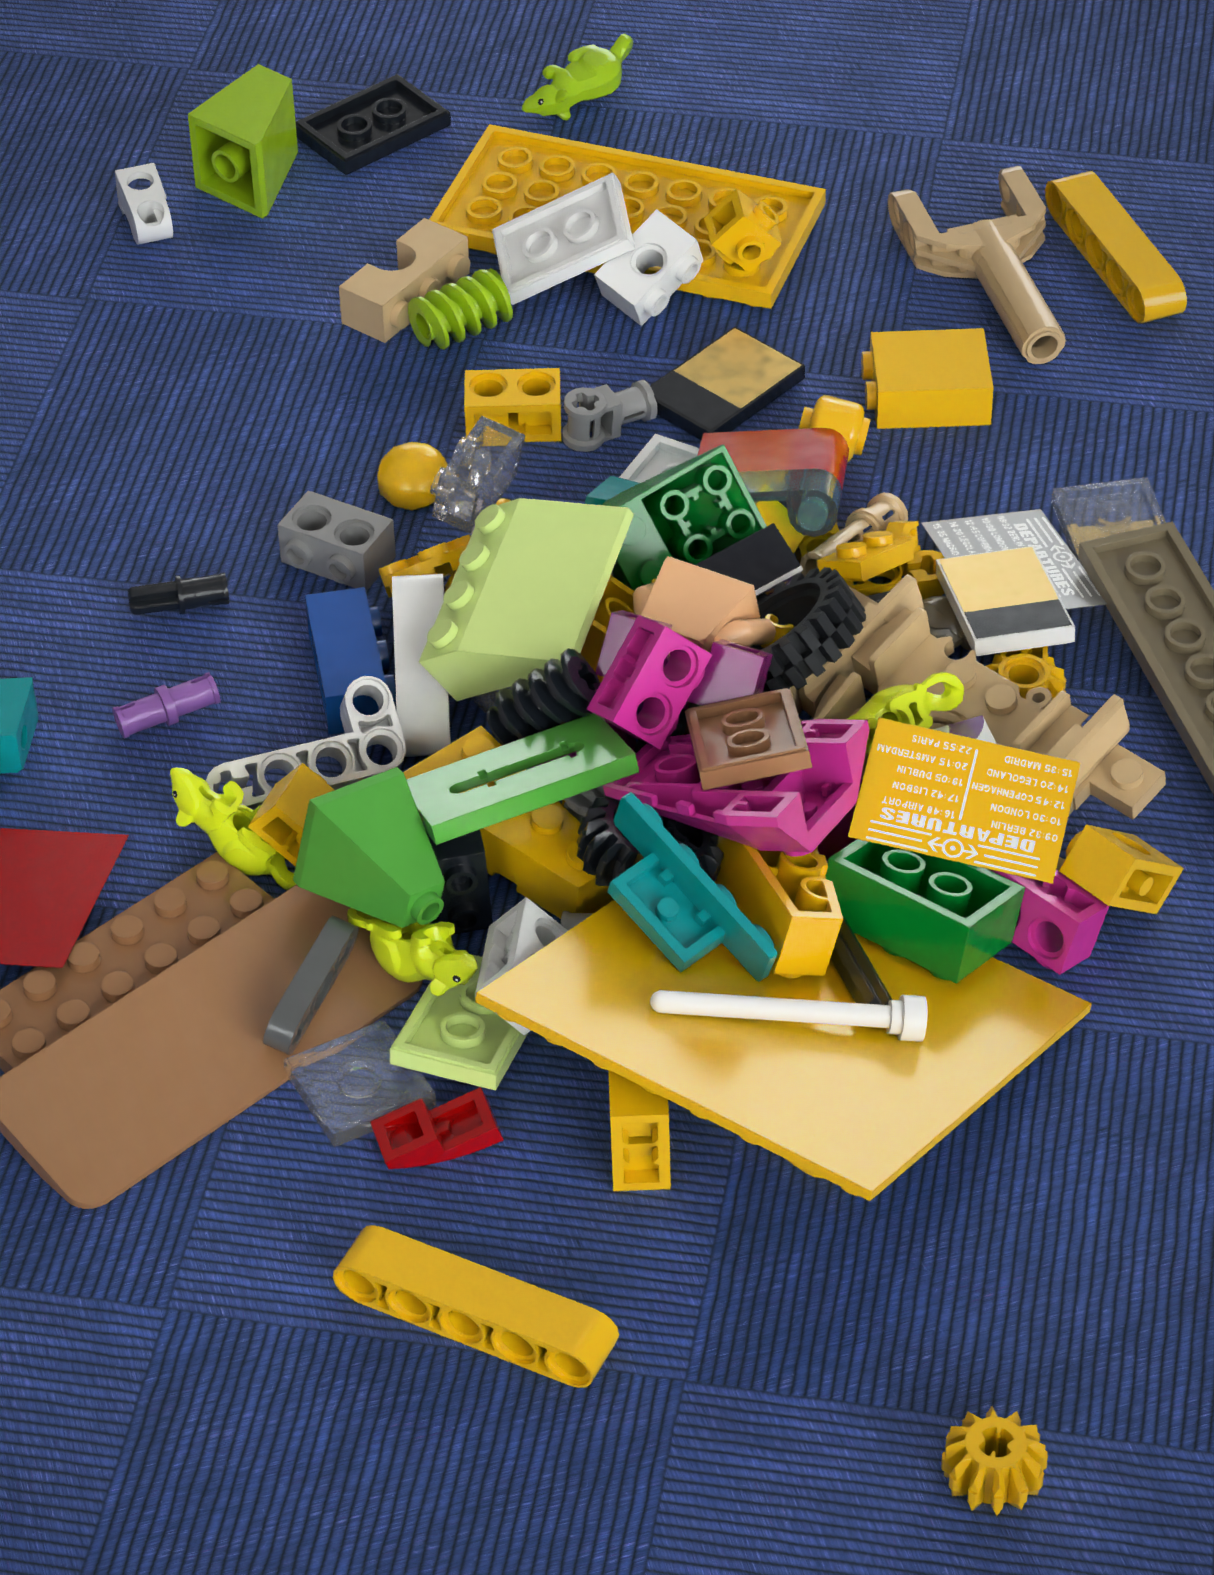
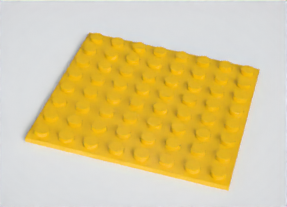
(815, 1093)

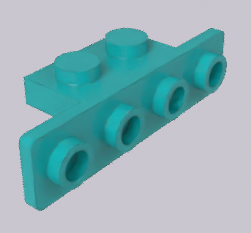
(679, 901)

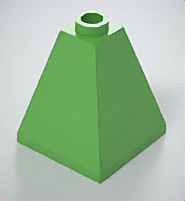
(371, 851)

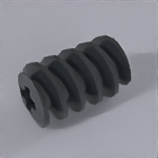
(545, 699)

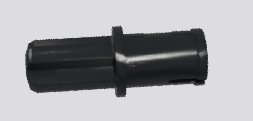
(179, 594)

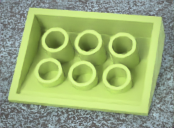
(522, 592)

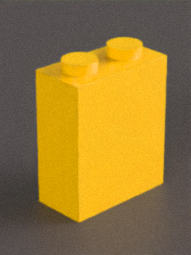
(928, 378)

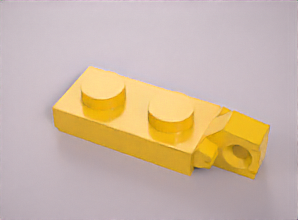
(876, 553)

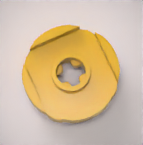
(434, 560)

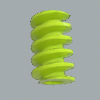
(460, 307)

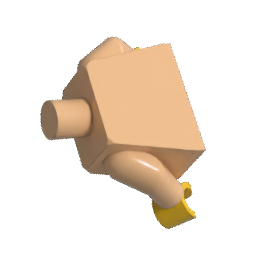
(706, 606)

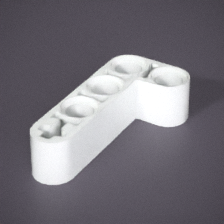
(420, 699)
(347, 748)

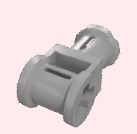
(604, 413)

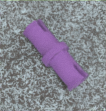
(166, 705)

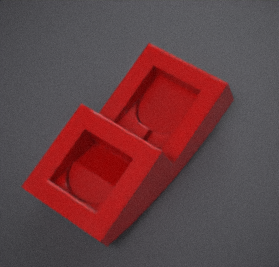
(425, 1137)

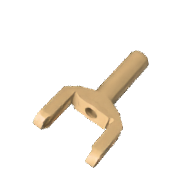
(993, 255)

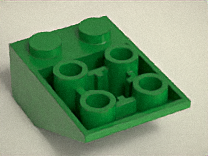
(684, 516)

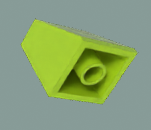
(245, 140)

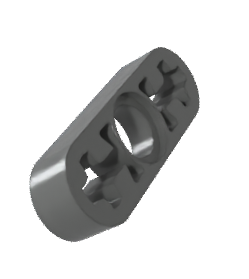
(310, 985)

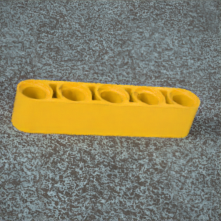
(1115, 247)
(476, 1306)

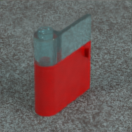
(792, 466)

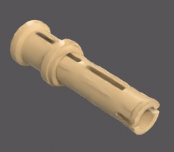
(855, 524)

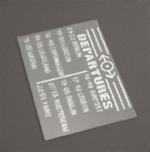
(1013, 531)

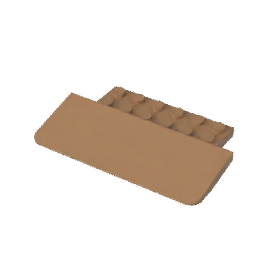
(164, 1027)

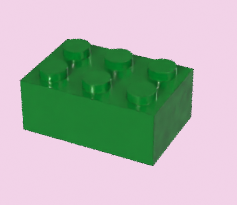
(925, 906)

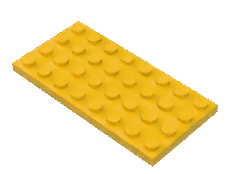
(524, 170)

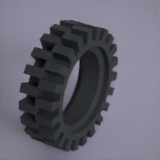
(824, 621)

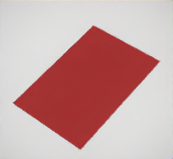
(49, 891)

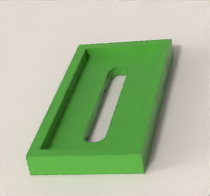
(451, 814)

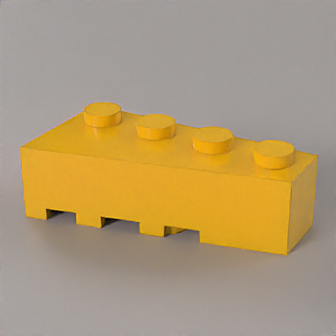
(532, 848)
(788, 901)

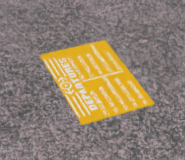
(965, 800)

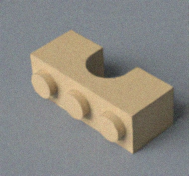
(378, 299)

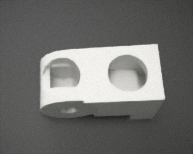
(145, 208)

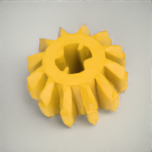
(994, 1460)

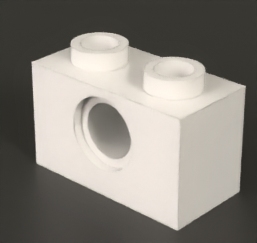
(656, 244)

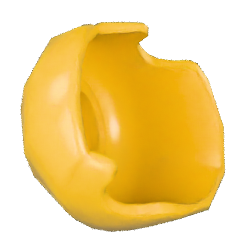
(408, 474)

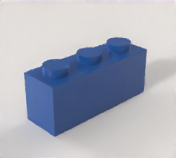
(346, 648)

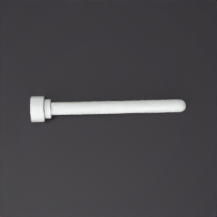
(901, 1017)

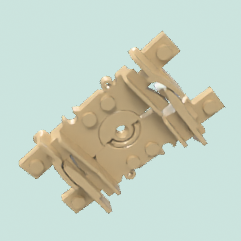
(900, 650)

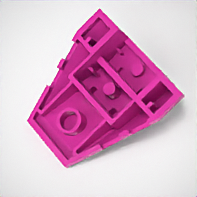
(768, 813)

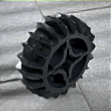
(610, 853)

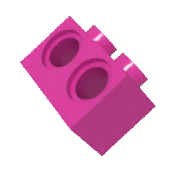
(640, 676)
(1057, 921)

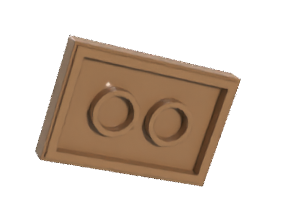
(747, 738)

